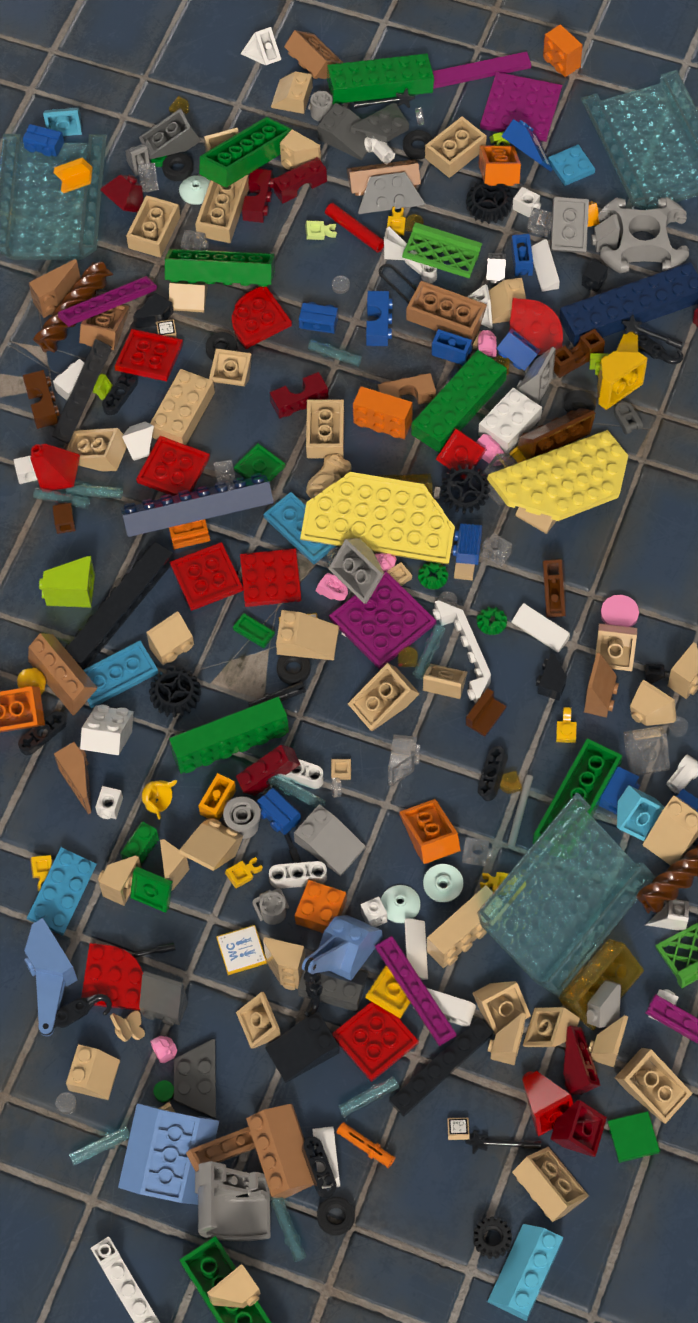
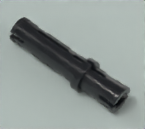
(283, 694)

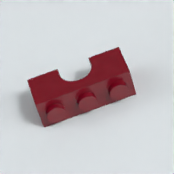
(287, 184)
(256, 207)
(287, 403)
(278, 761)

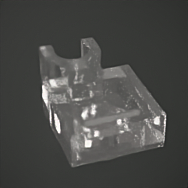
(224, 471)

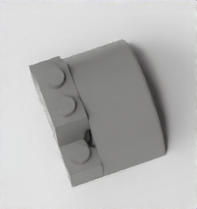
(225, 1214)

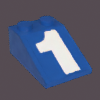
(523, 138)

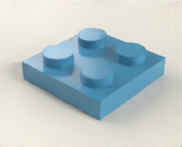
(571, 165)

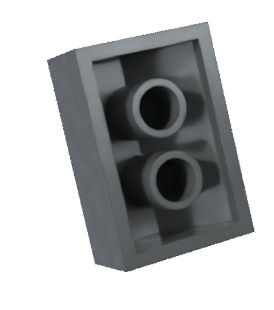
(338, 990)

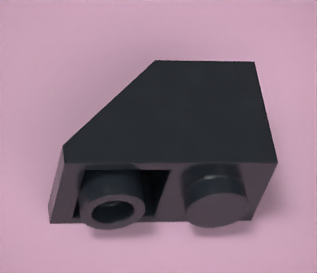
(154, 310)
(553, 679)

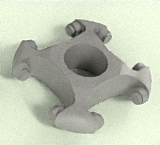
(650, 221)

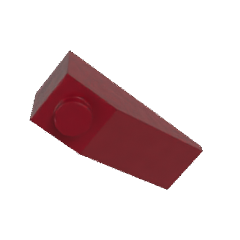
(578, 1063)

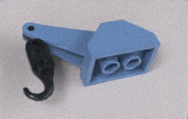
(341, 951)
(52, 974)

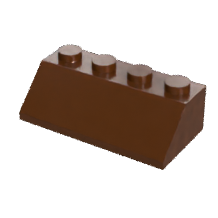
(557, 433)

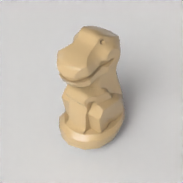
(332, 470)

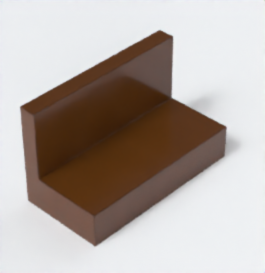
(485, 713)

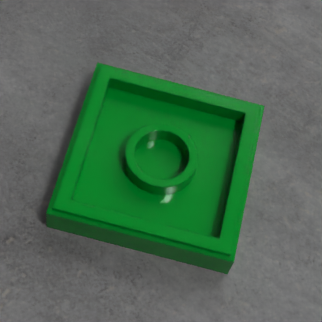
(259, 461)
(151, 889)
(633, 1137)

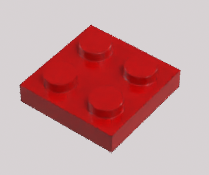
(460, 450)

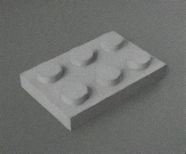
(569, 225)

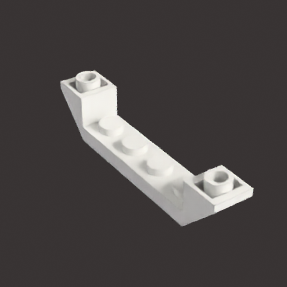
(447, 614)
(123, 1282)

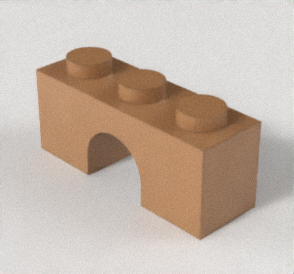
(419, 386)

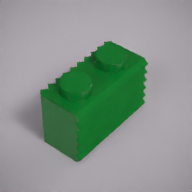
(141, 842)

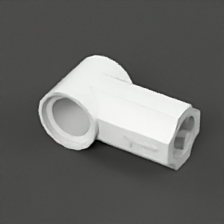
(380, 148)
(427, 273)
(684, 774)

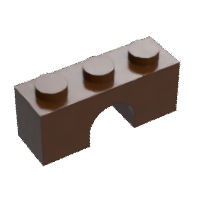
(569, 360)
(38, 387)

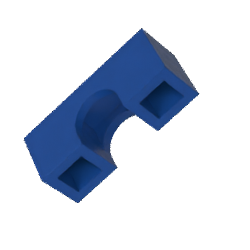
(377, 331)

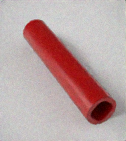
(354, 227)

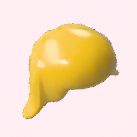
(31, 677)
(157, 790)

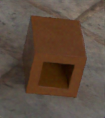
(63, 518)

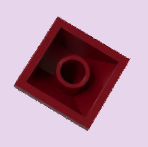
(125, 192)
(579, 1129)

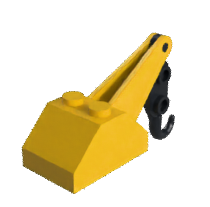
(625, 368)

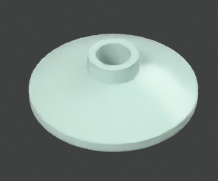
(194, 189)
(443, 874)
(399, 912)

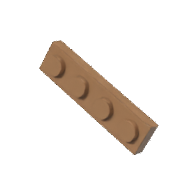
(222, 1148)

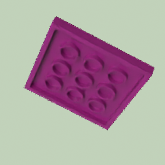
(522, 100)
(385, 623)

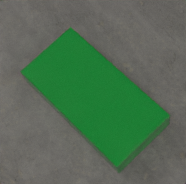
(253, 630)

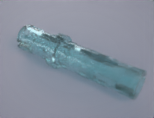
(328, 350)
(95, 491)
(58, 497)
(432, 643)
(291, 788)
(372, 1094)
(100, 1145)
(291, 1236)

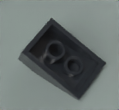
(303, 1047)

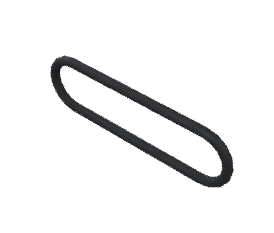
(388, 265)

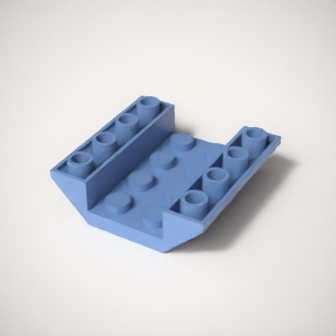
(157, 1153)

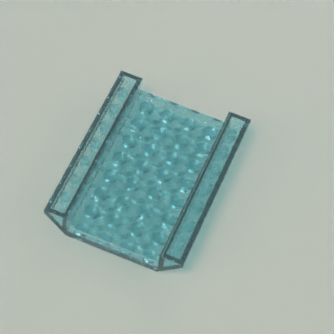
(650, 140)
(36, 215)
(563, 898)

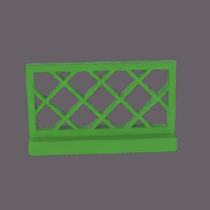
(445, 243)
(690, 972)

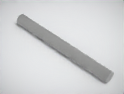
(520, 811)

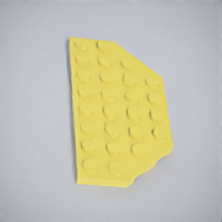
(565, 478)
(384, 514)

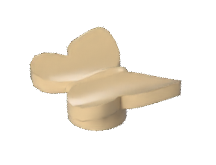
(128, 1026)

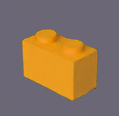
(216, 797)

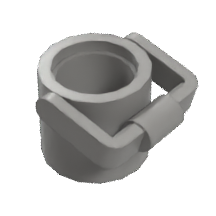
(320, 105)
(272, 906)

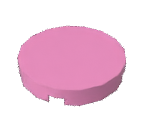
(620, 611)

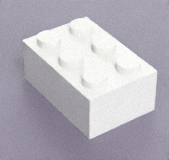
(510, 419)
(107, 729)

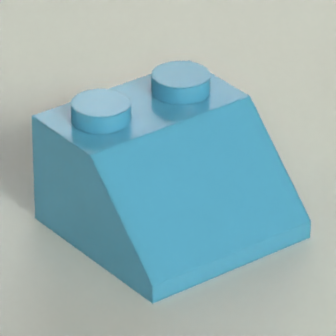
(64, 120)
(637, 812)

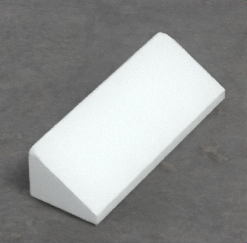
(545, 266)
(541, 628)
(416, 946)

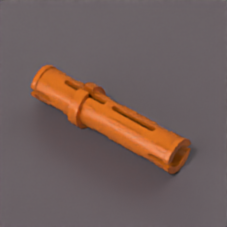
(374, 1150)

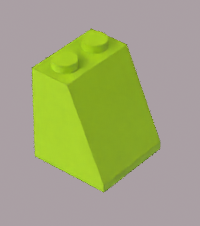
(69, 584)

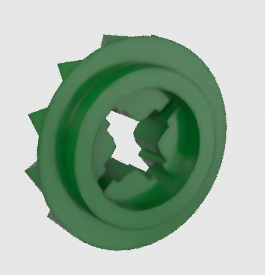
(433, 582)
(497, 626)

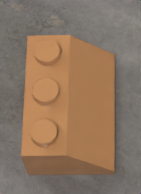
(311, 53)

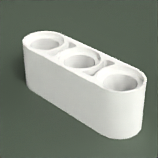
(303, 777)
(290, 869)
(454, 1008)
(327, 1138)

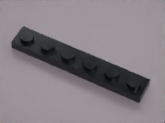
(81, 391)
(441, 1067)

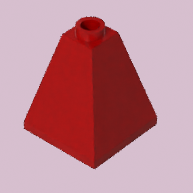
(54, 466)
(545, 1101)

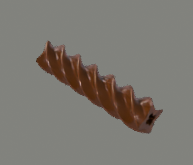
(83, 290)
(667, 884)

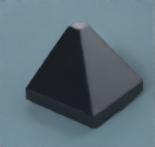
(654, 672)

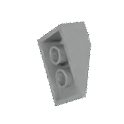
(538, 376)
(357, 568)
(328, 840)

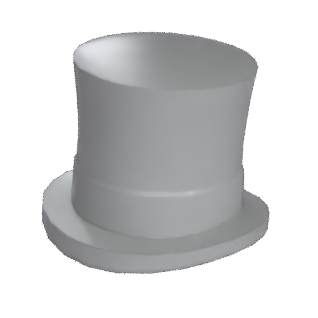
(242, 816)

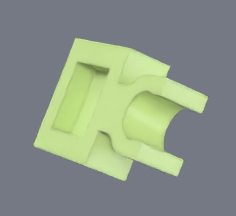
(316, 230)

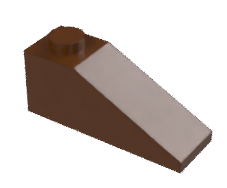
(555, 588)

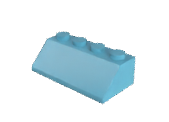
(525, 1270)

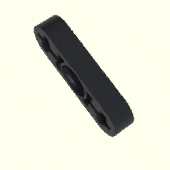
(119, 400)
(27, 738)
(490, 765)
(329, 1179)

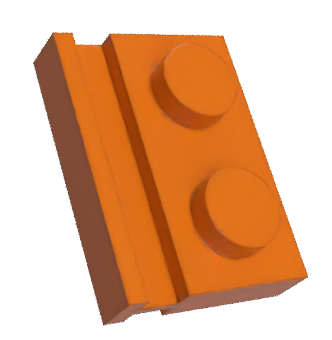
(189, 534)

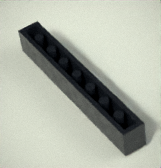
(120, 604)

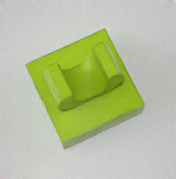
(497, 138)
(594, 362)
(102, 386)

